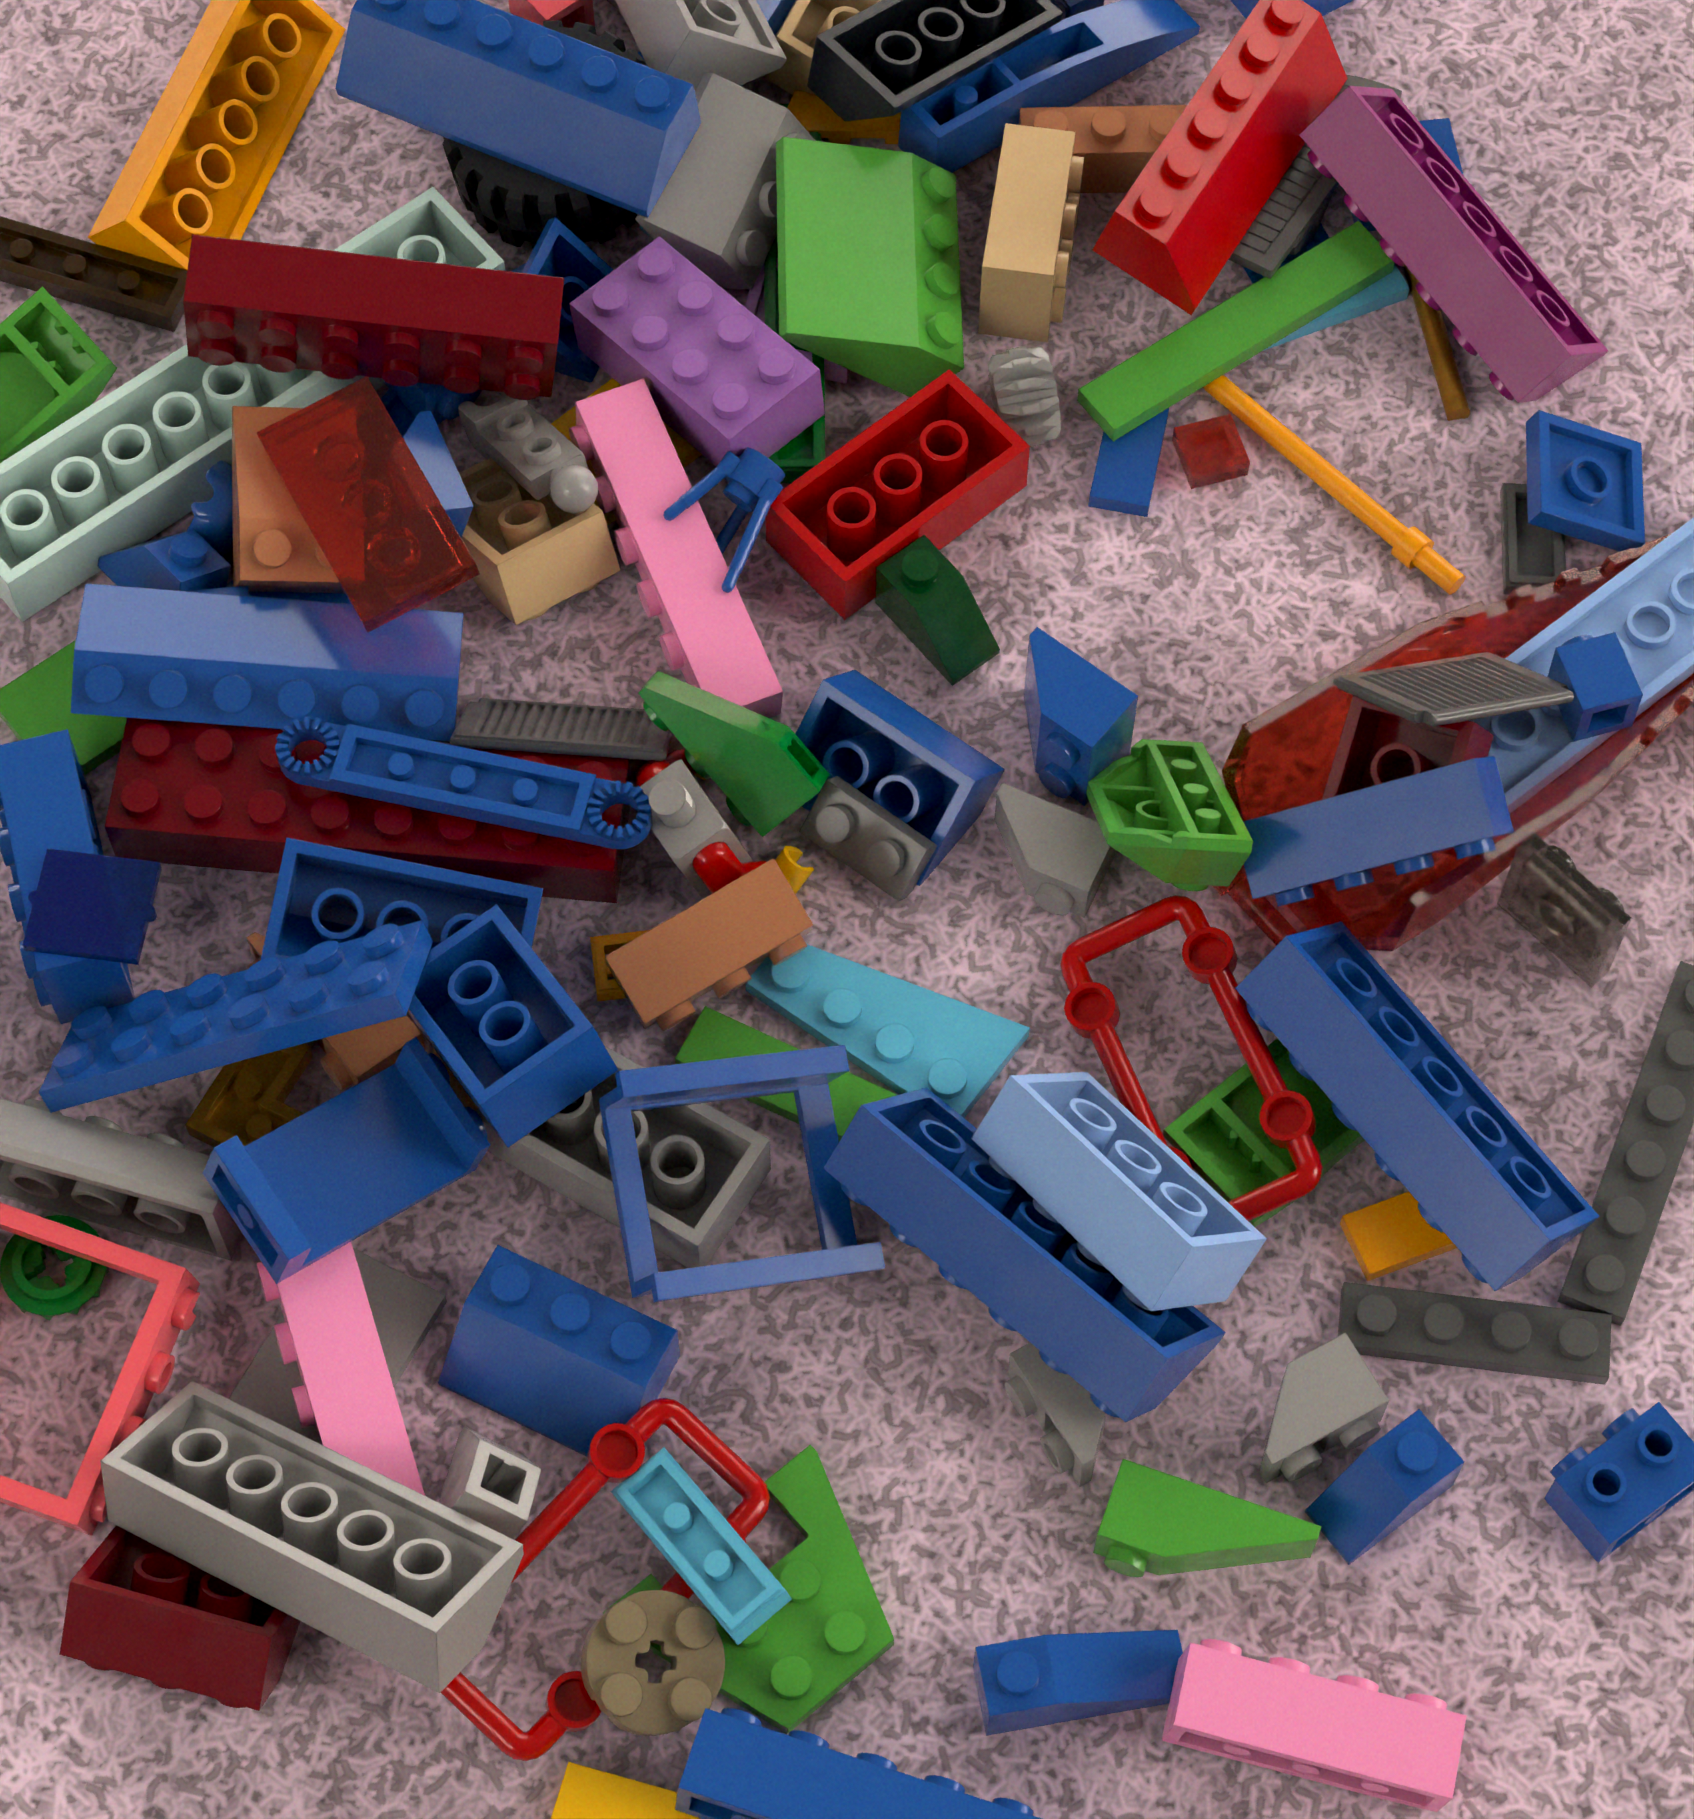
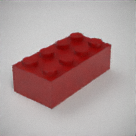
(911, 474)

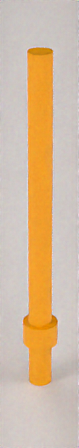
(1408, 545)

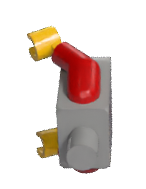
(697, 832)

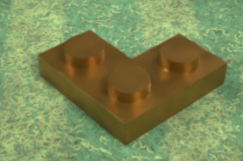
(249, 1097)

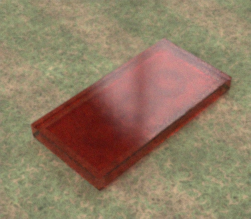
(367, 504)

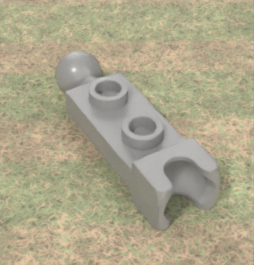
(531, 451)

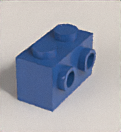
(1624, 1481)

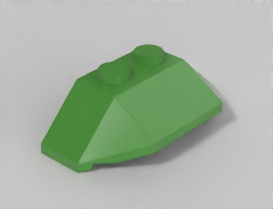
(1171, 814)

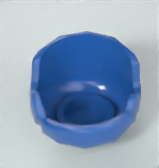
(214, 517)

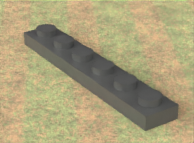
(1640, 1164)

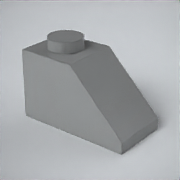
(1053, 850)

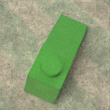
(1182, 1527)

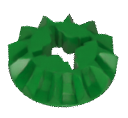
(25, 1260)

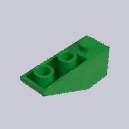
(746, 754)

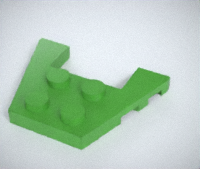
(829, 1625)

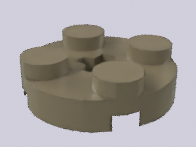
(623, 1690)

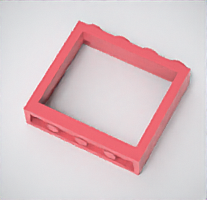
(142, 1375)

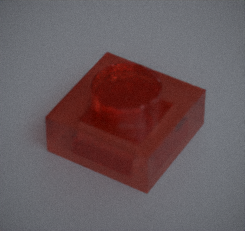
(1210, 451)

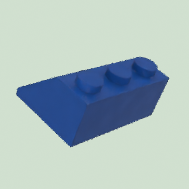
(898, 759)
(555, 1352)

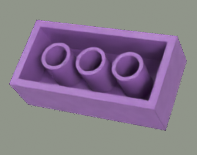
(703, 355)

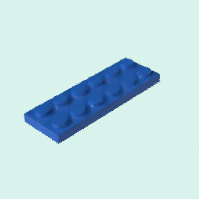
(238, 1015)

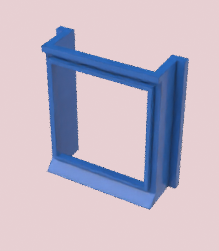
(674, 1085)

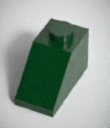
(935, 609)

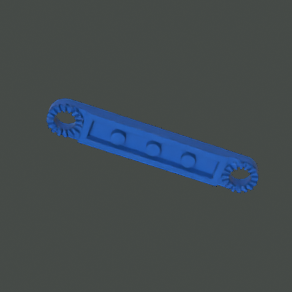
(464, 783)

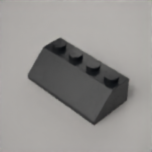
(914, 48)

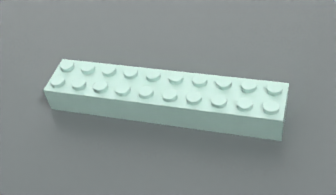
(146, 447)

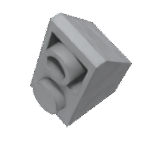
(1321, 1403)
(1062, 1410)
(490, 1483)

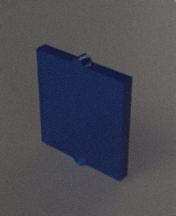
(92, 906)

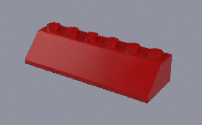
(1225, 153)

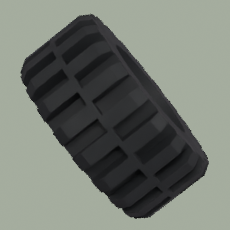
(523, 201)

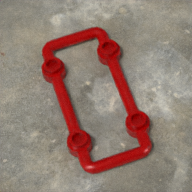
(1210, 960)
(612, 1457)

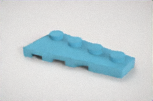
(891, 1026)

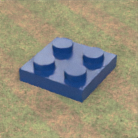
(1584, 482)

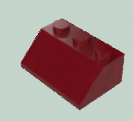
(174, 1624)

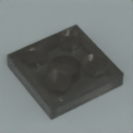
(1564, 909)

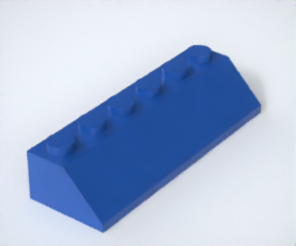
(521, 95)
(263, 662)
(1415, 1103)
(940, 1194)

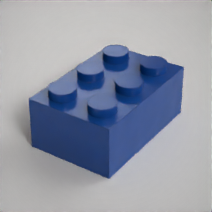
(506, 1027)

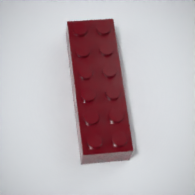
(372, 317)

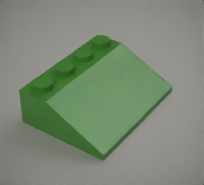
(869, 261)

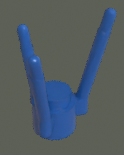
(753, 487)

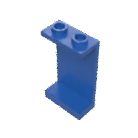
(348, 1163)

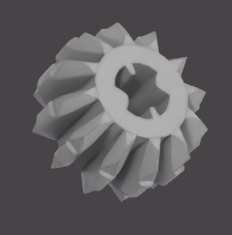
(1025, 393)

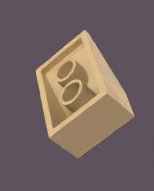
(530, 548)

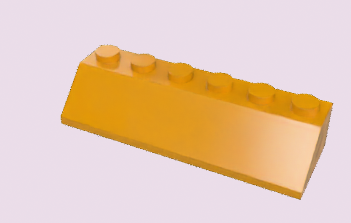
(218, 128)

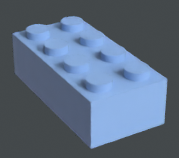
(1117, 1190)

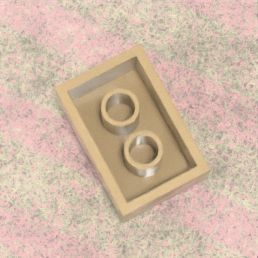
(1030, 233)

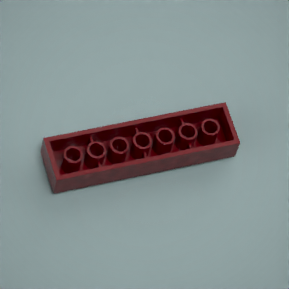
(225, 804)

